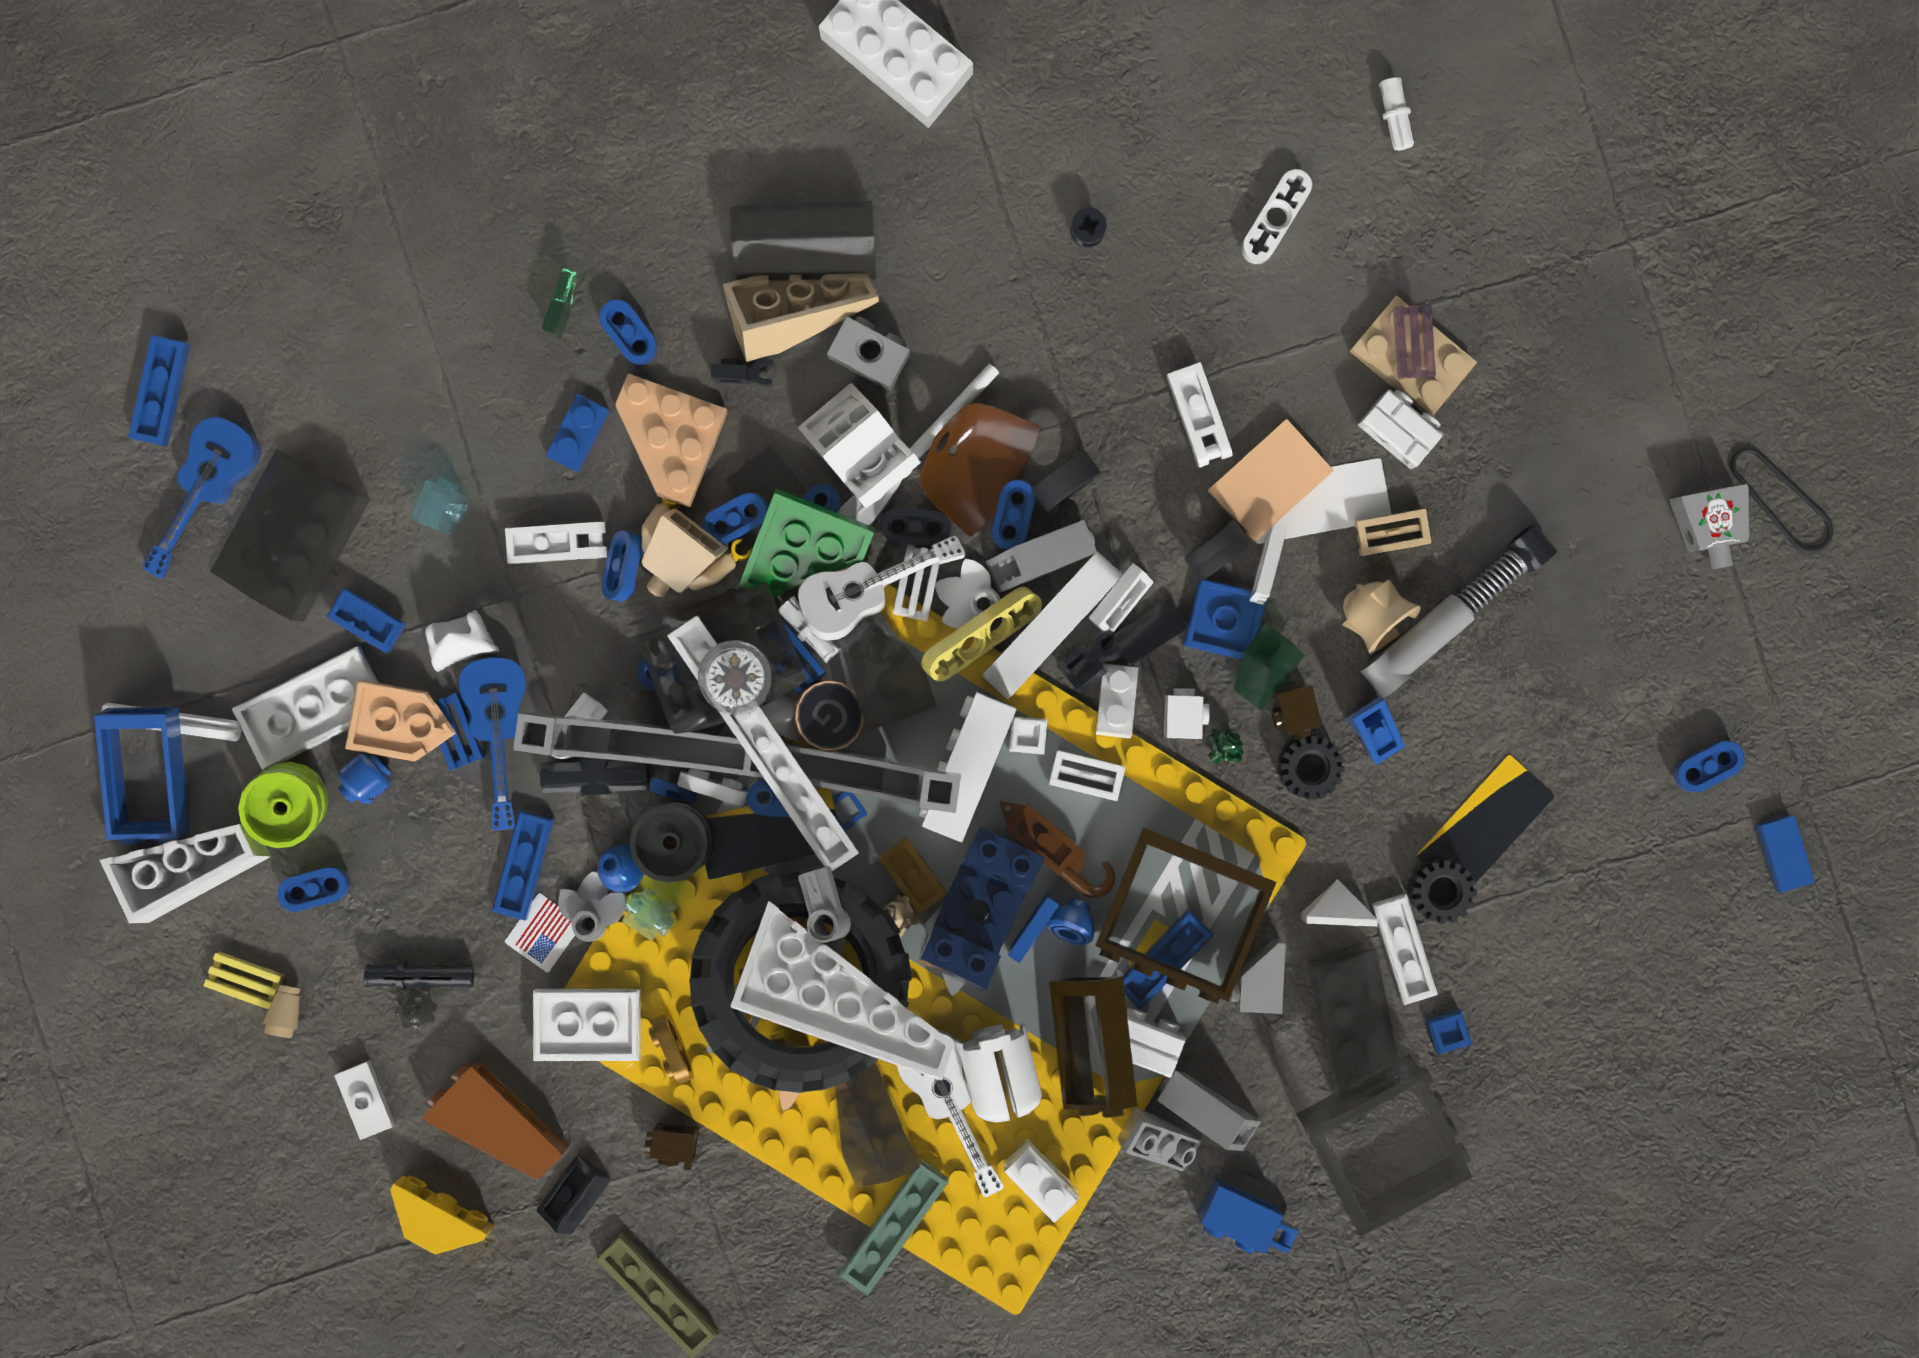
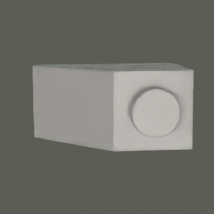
(1262, 981)

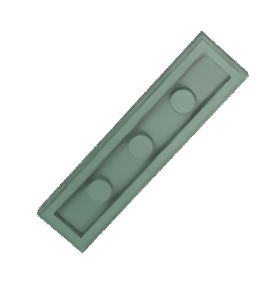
(893, 1227)

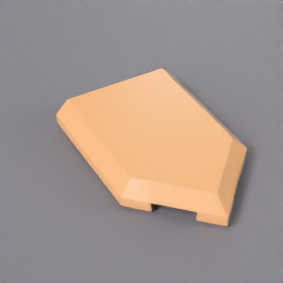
(395, 722)

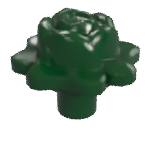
(1225, 746)

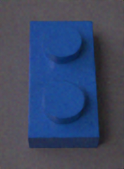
(578, 433)

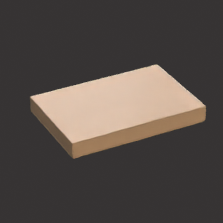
(1270, 480)

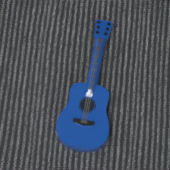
(216, 461)
(492, 695)

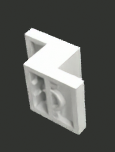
(859, 445)

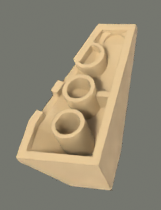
(782, 313)

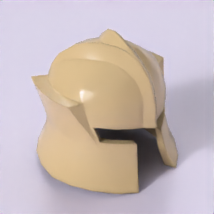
(1374, 611)

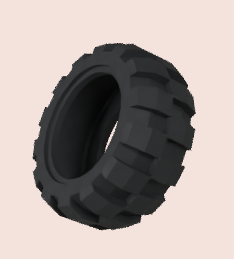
(712, 983)

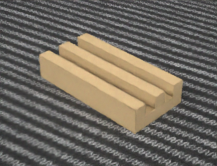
(1362, 536)

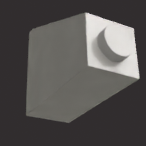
(1041, 556)
(1208, 1111)

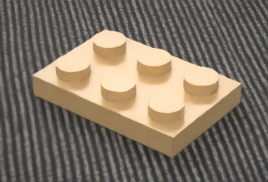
(1378, 352)

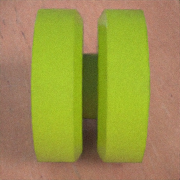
(289, 824)

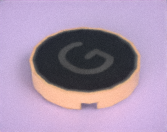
(828, 716)

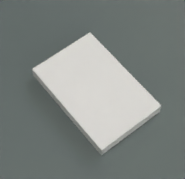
(587, 1024)

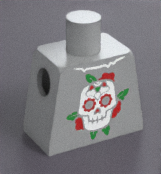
(1714, 521)

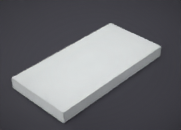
(303, 709)

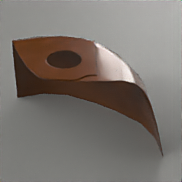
(989, 455)

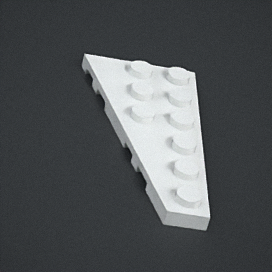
(825, 996)

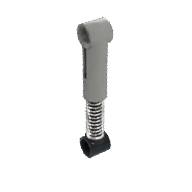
(1396, 663)

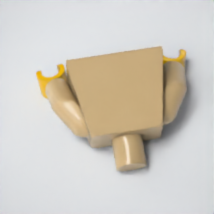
(682, 552)

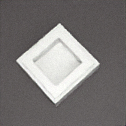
(1028, 735)

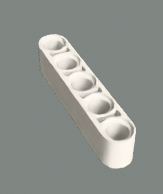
(1052, 625)

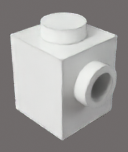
(1185, 714)

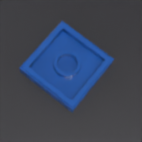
(1222, 619)

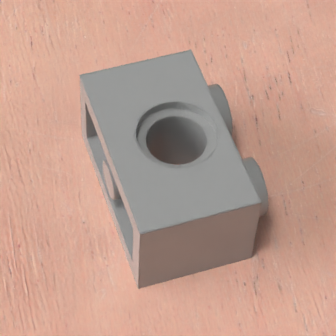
(883, 369)

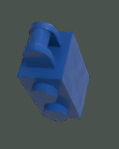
(1244, 1219)

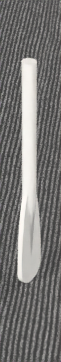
(854, 508)

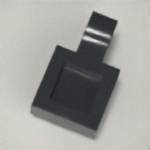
(735, 373)

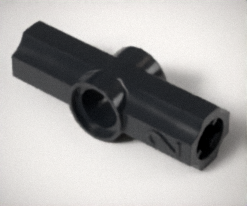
(594, 776)

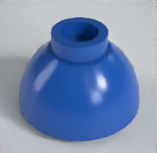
(618, 870)
(1073, 923)

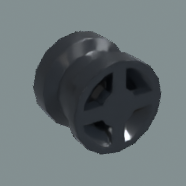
(1088, 234)

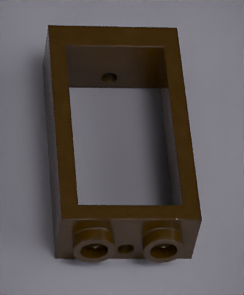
(1074, 1048)

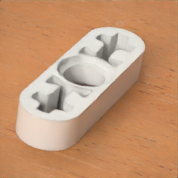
(1297, 200)

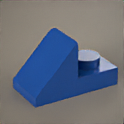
(1376, 730)

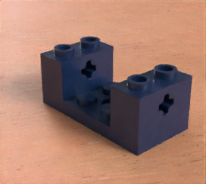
(989, 873)

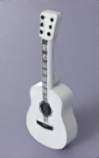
(839, 600)
(948, 1098)

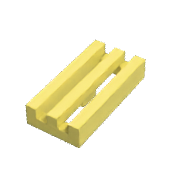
(215, 971)

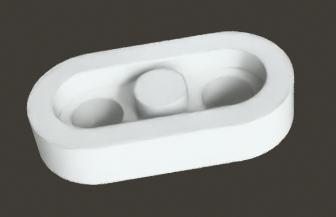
(727, 790)

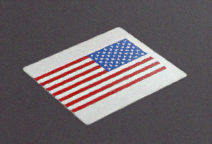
(543, 934)

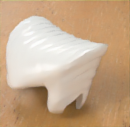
(458, 640)

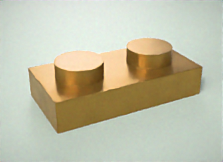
(912, 875)

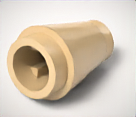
(283, 1012)

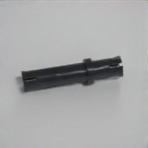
(430, 976)

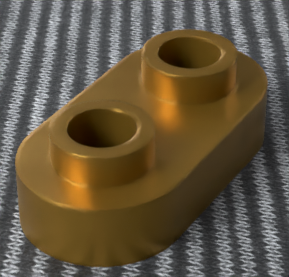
(677, 1062)

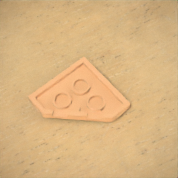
(670, 435)

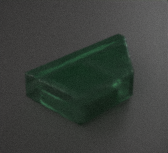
(560, 304)

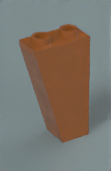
(494, 1121)

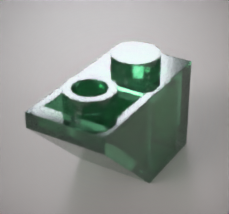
(1266, 666)

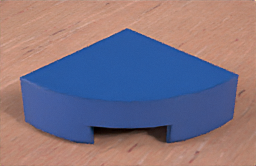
(672, 790)

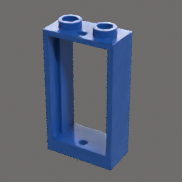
(112, 778)

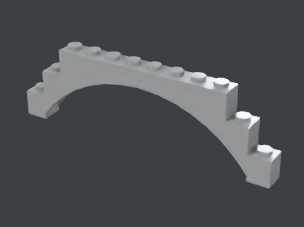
(725, 754)

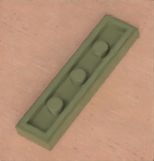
(657, 1295)

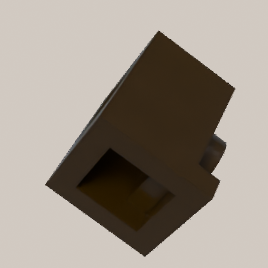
(672, 1144)

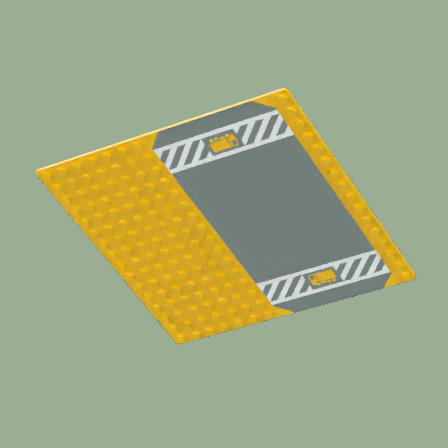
(1000, 1240)

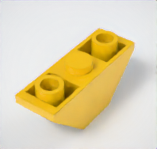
(436, 1219)

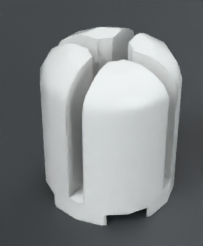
(1016, 1067)

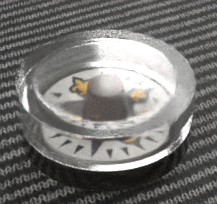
(735, 677)

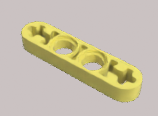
(980, 629)

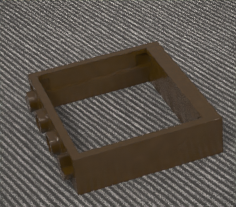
(1176, 976)

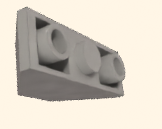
(1157, 1140)

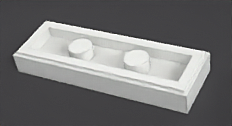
(1404, 949)

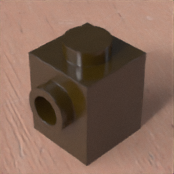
(1296, 712)

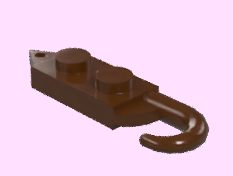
(1059, 850)

